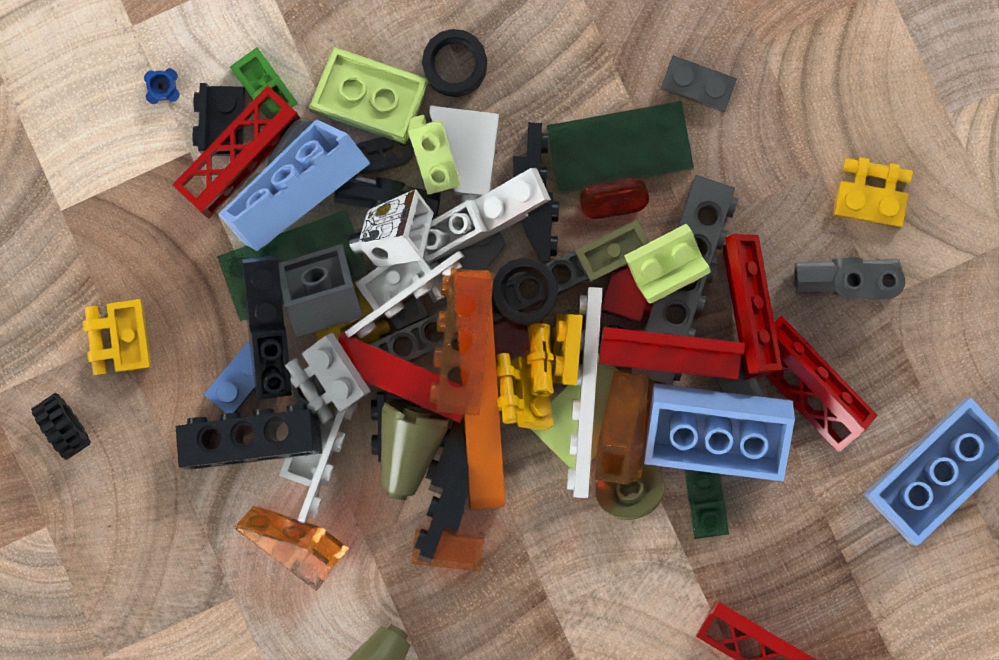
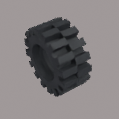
(60, 426)

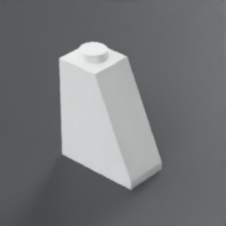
(473, 147)

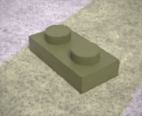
(608, 251)

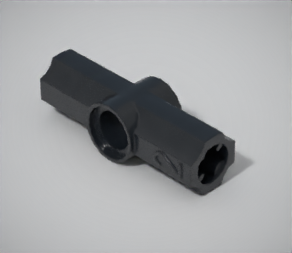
(370, 193)

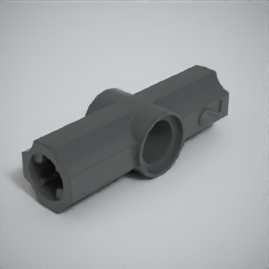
(819, 276)

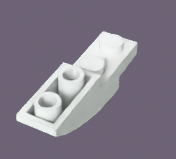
(485, 215)

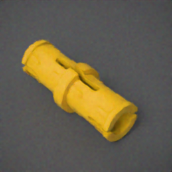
(540, 359)

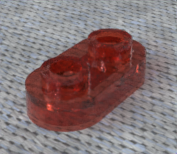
(614, 198)

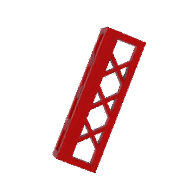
(243, 164)
(751, 305)
(670, 353)
(822, 381)
(750, 629)

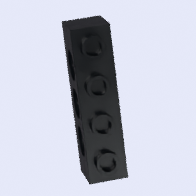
(196, 452)

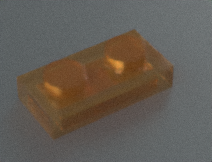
(454, 552)

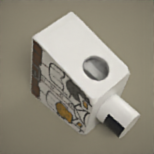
(395, 231)

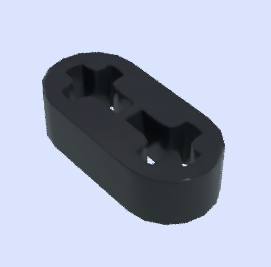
(388, 161)

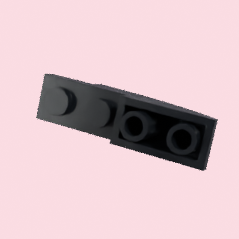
(539, 221)
(266, 327)
(449, 479)

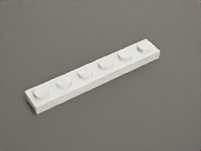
(584, 407)

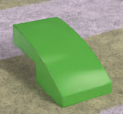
(257, 74)

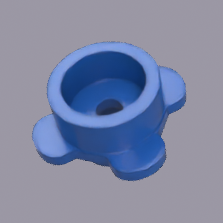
(154, 79)

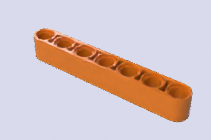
(483, 431)

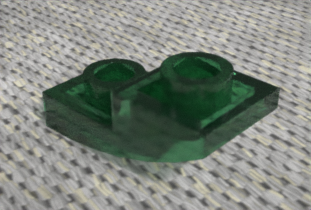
(706, 504)

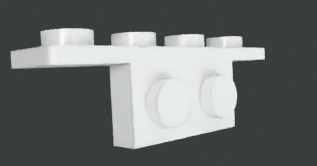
(392, 284)
(315, 469)

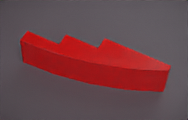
(394, 374)

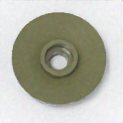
(648, 489)

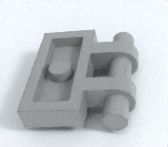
(335, 373)

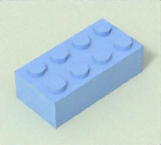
(719, 432)
(938, 472)

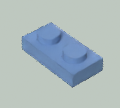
(234, 383)

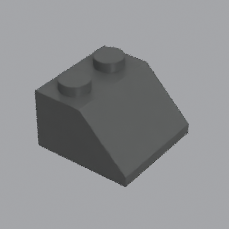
(319, 291)

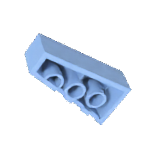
(293, 184)

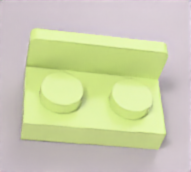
(433, 154)
(667, 264)

